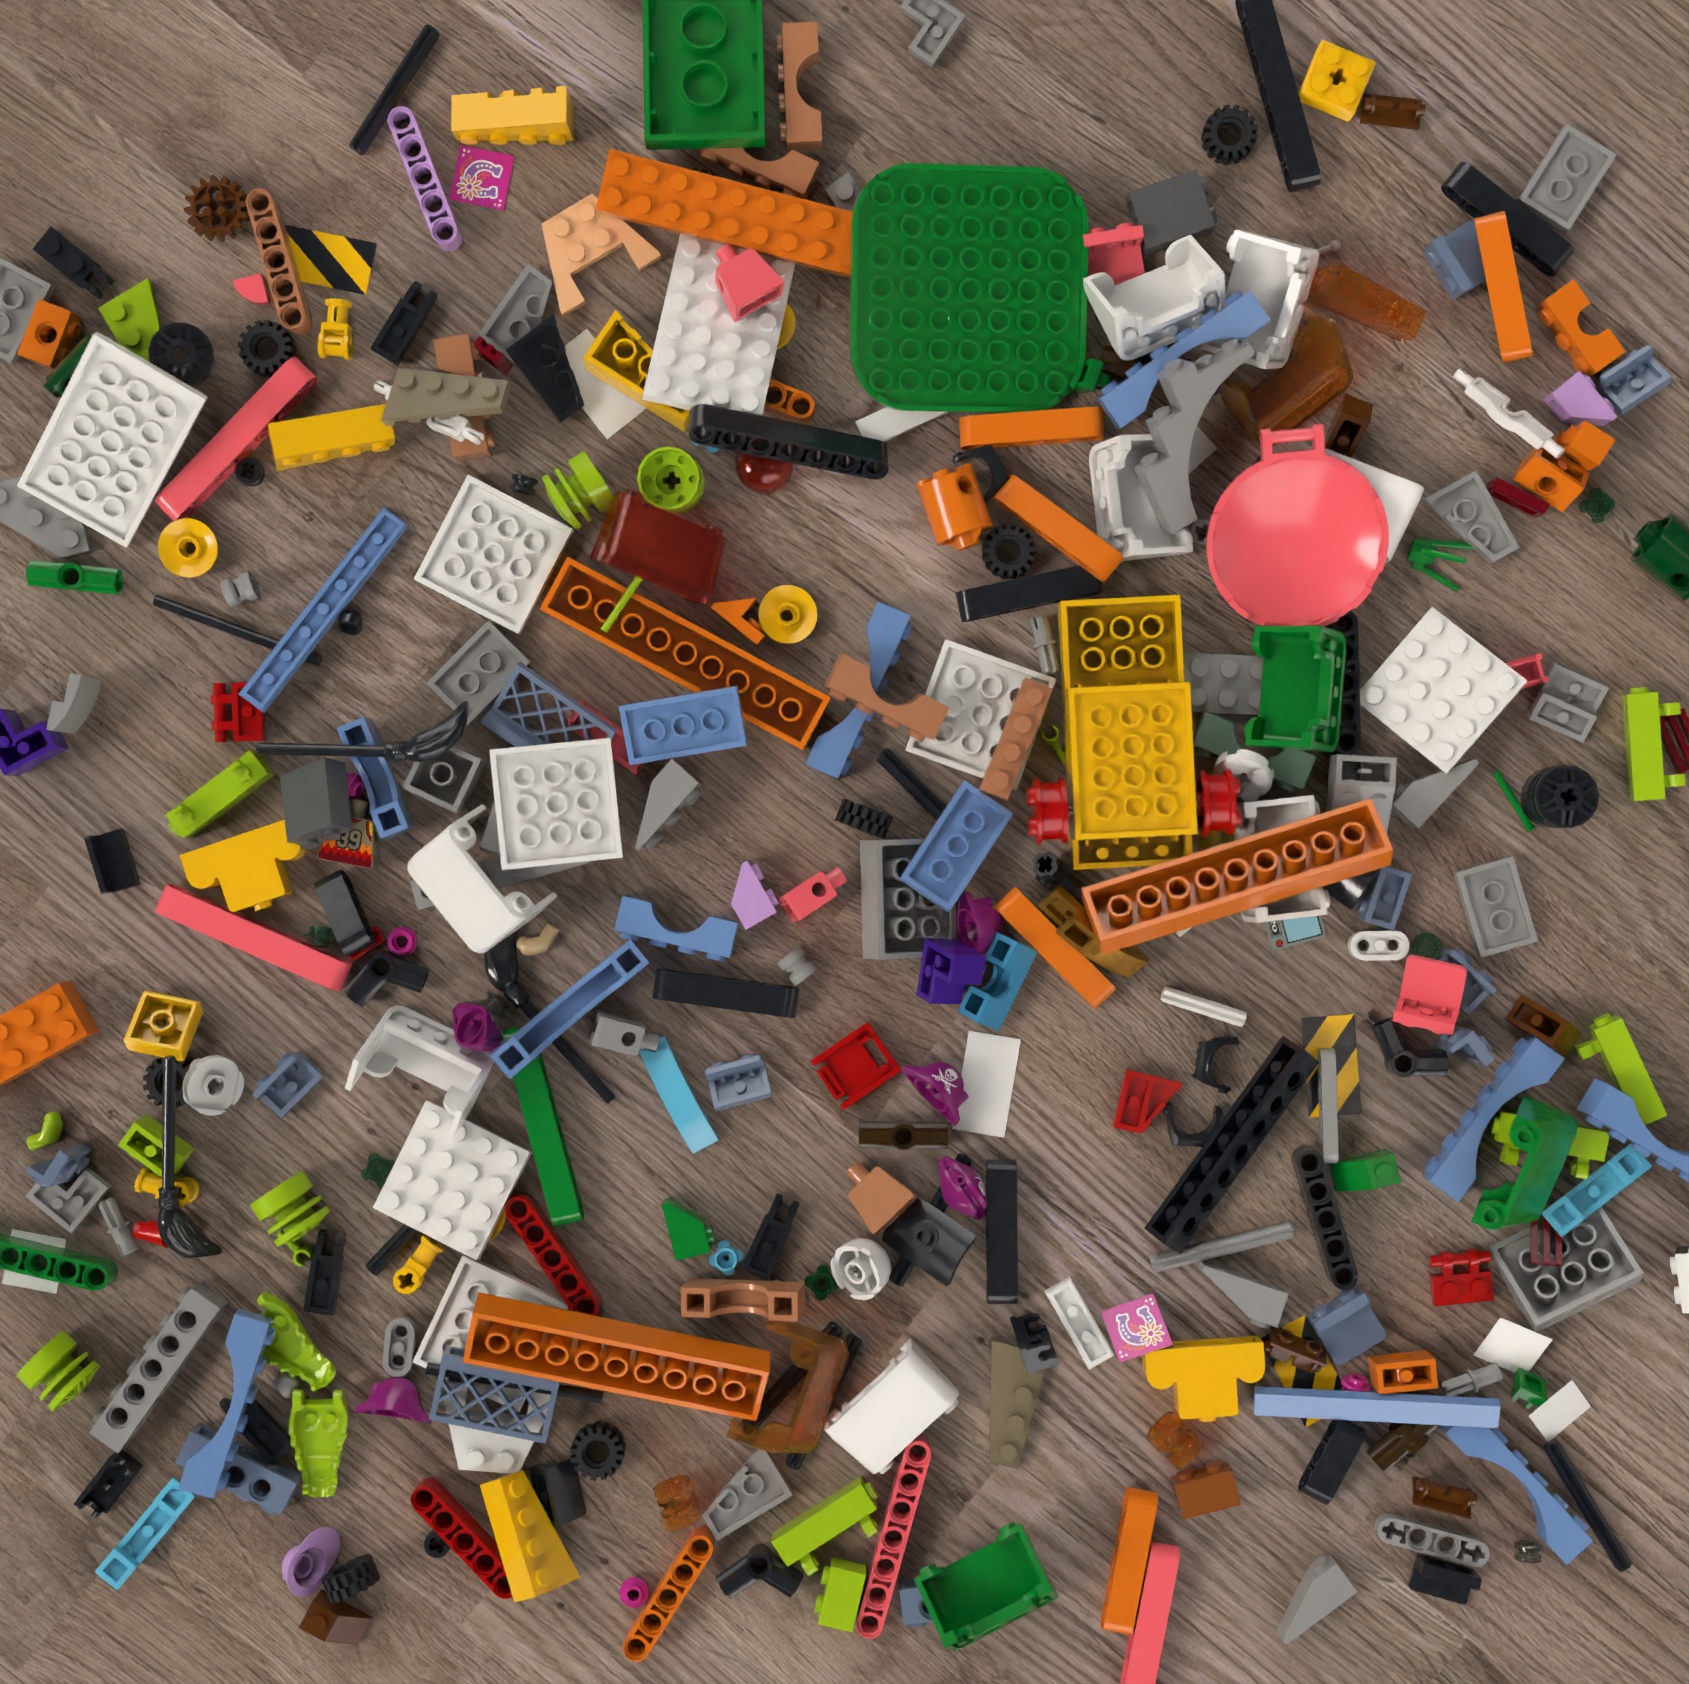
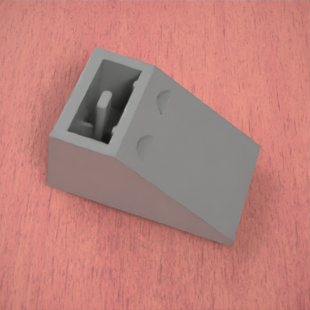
(1361, 778)
(666, 797)

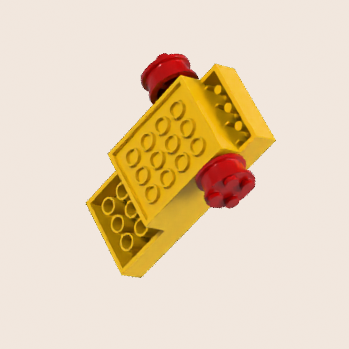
(1127, 741)

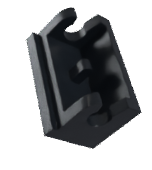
(1034, 1343)
(109, 1483)

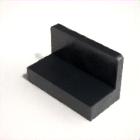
(112, 861)
(559, 1491)
(1443, 1579)

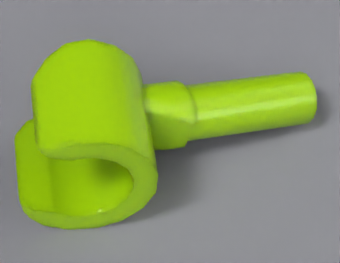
(1055, 744)
(294, 1247)

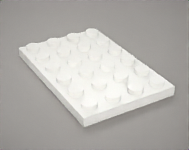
(699, 347)
(112, 439)

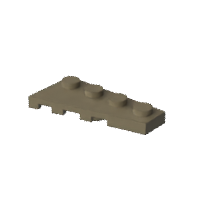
(442, 395)
(1011, 1403)

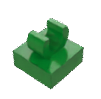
(1091, 377)
(1529, 1388)

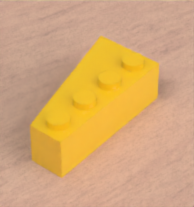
(513, 117)
(623, 362)
(329, 436)
(526, 1538)

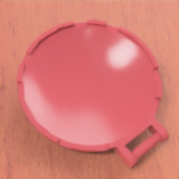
(1297, 535)

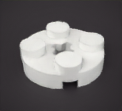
(1258, 777)
(201, 1073)

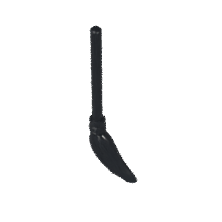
(421, 748)
(502, 972)
(172, 1222)

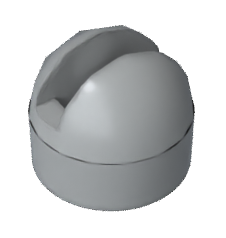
(286, 1384)

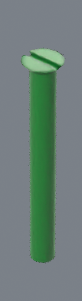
(1513, 801)

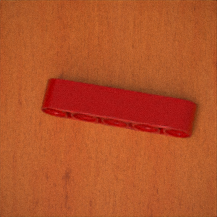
(552, 1241)
(451, 1531)

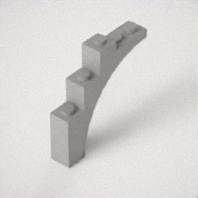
(1173, 428)

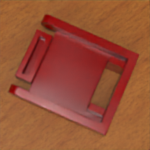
(851, 1068)

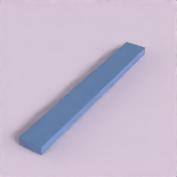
(323, 610)
(1377, 1407)

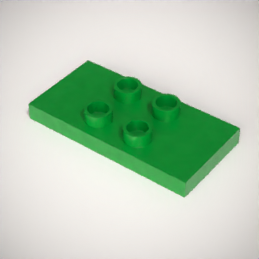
(703, 74)

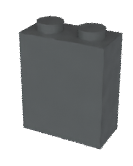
(1171, 211)
(316, 802)

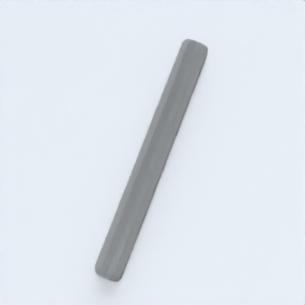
(1222, 1246)

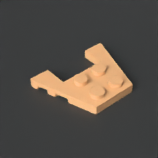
(583, 237)

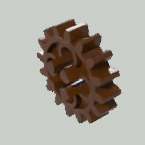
(228, 195)

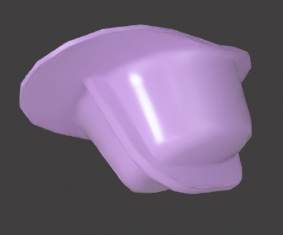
(310, 1561)

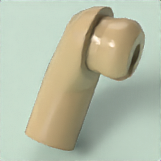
(539, 944)

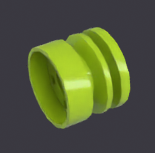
(661, 466)
(578, 490)
(290, 1208)
(58, 1371)

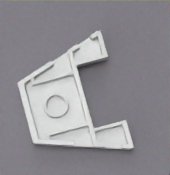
(486, 1450)

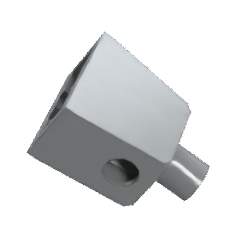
(610, 1028)

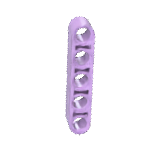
(416, 168)

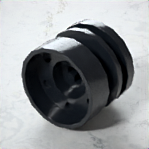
(187, 338)
(1543, 802)

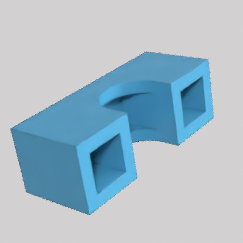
(993, 1001)

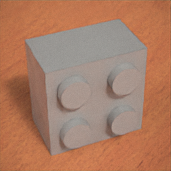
(447, 778)

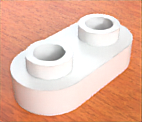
(1377, 945)

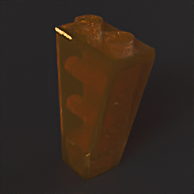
(1365, 302)

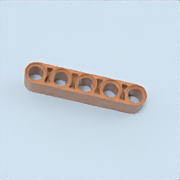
(271, 250)

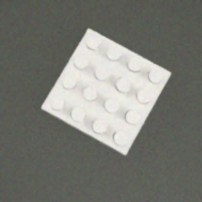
(493, 554)
(1440, 690)
(979, 701)
(556, 803)
(453, 1186)
(454, 1313)

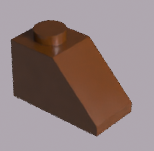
(1348, 425)
(1544, 1025)
(334, 1621)

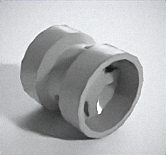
(240, 588)
(796, 964)

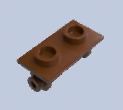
(1391, 111)
(1308, 1353)
(1443, 1497)

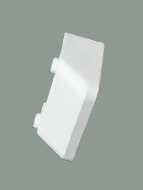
(464, 890)
(427, 1052)

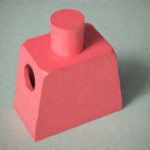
(745, 281)
(801, 900)

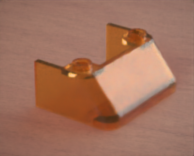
(1300, 387)
(825, 1361)

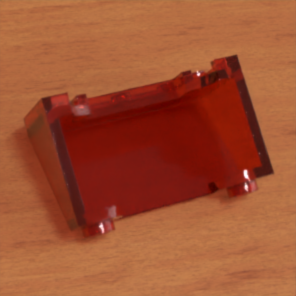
(660, 547)

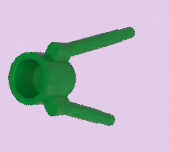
(1424, 551)

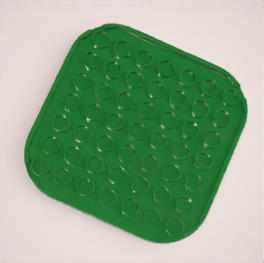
(968, 288)

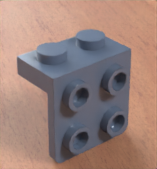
(1457, 260)
(1347, 1325)

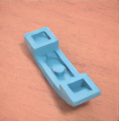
(678, 1096)
(1596, 1190)
(145, 1534)

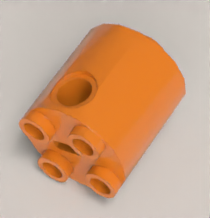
(955, 507)

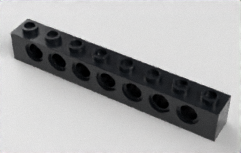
(1231, 1145)

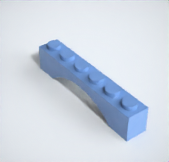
(1235, 321)
(884, 633)
(568, 1008)
(1618, 1112)
(1455, 1165)
(246, 1343)
(1554, 1525)

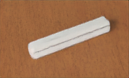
(1203, 1006)

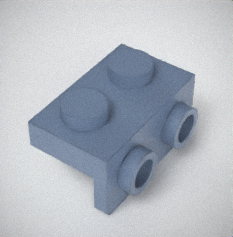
(1633, 380)
(1384, 898)
(1477, 983)
(1473, 1047)
(738, 1082)
(289, 1083)
(62, 1168)

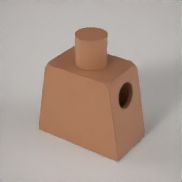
(878, 1196)

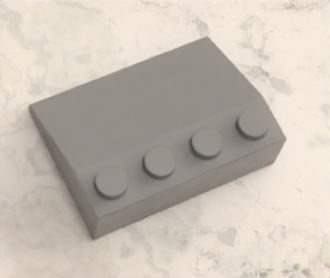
(892, 912)
(1592, 1269)

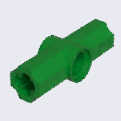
(90, 578)

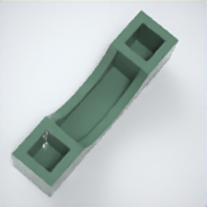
(1216, 735)

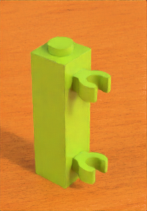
(1644, 745)
(219, 795)
(1623, 1064)
(1587, 1145)
(826, 1520)

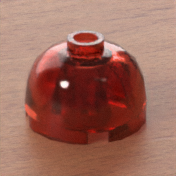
(762, 474)

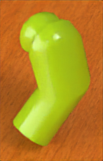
(49, 1134)

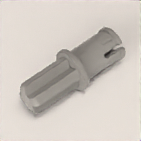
(1044, 644)
(118, 1226)
(1472, 1380)

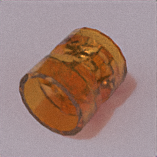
(1178, 1443)
(678, 1506)

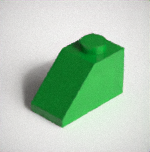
(1365, 1171)
(687, 1230)

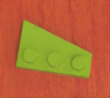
(133, 318)

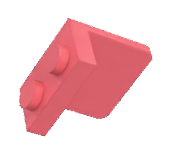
(1115, 252)
(1430, 994)

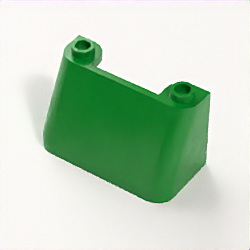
(1298, 688)
(1547, 1139)
(986, 1589)

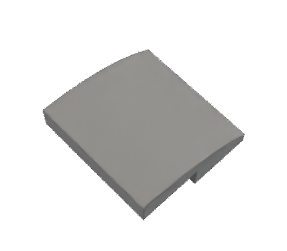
(1568, 702)
(77, 705)

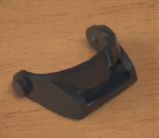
(997, 470)
(1203, 1060)
(1198, 1139)

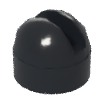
(350, 622)

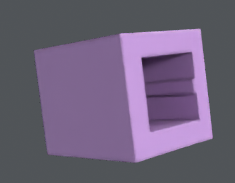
(1579, 401)
(750, 898)

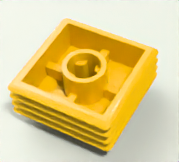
(1318, 86)
(154, 1012)

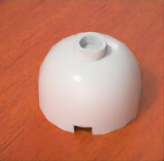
(861, 1268)

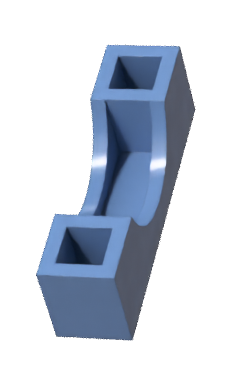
(384, 794)
(639, 918)

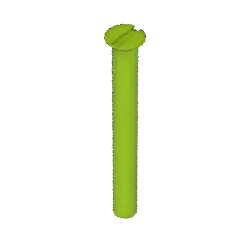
(620, 605)

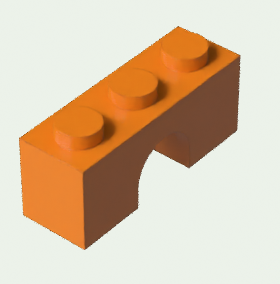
(1561, 314)

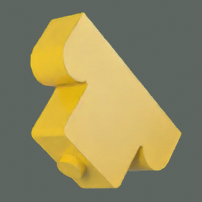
(245, 867)
(1206, 1373)

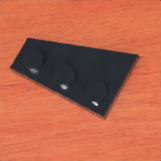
(546, 367)

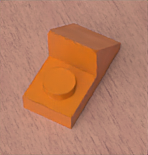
(734, 614)

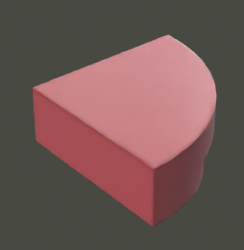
(253, 289)

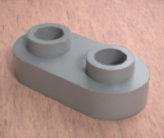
(400, 1345)

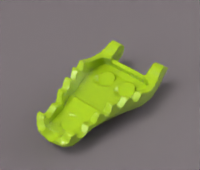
(293, 1347)
(318, 1437)

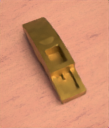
(1078, 932)

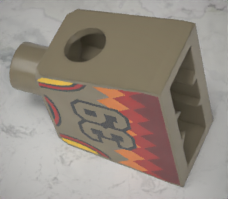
(355, 847)

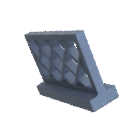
(519, 732)
(453, 1360)

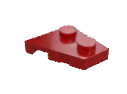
(1141, 1099)

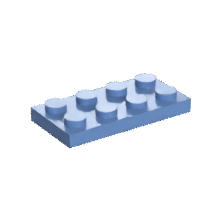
(683, 725)
(956, 846)

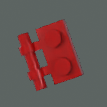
(247, 720)
(1462, 1286)

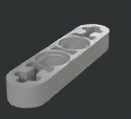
(1328, 1105)
(1430, 1544)

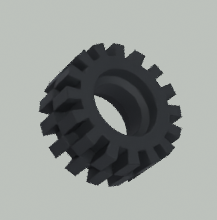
(1229, 117)
(255, 336)
(1023, 540)
(863, 818)
(155, 1084)
(597, 1468)
(350, 1578)

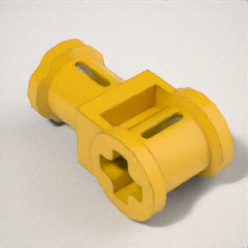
(336, 333)
(151, 1182)
(417, 1265)

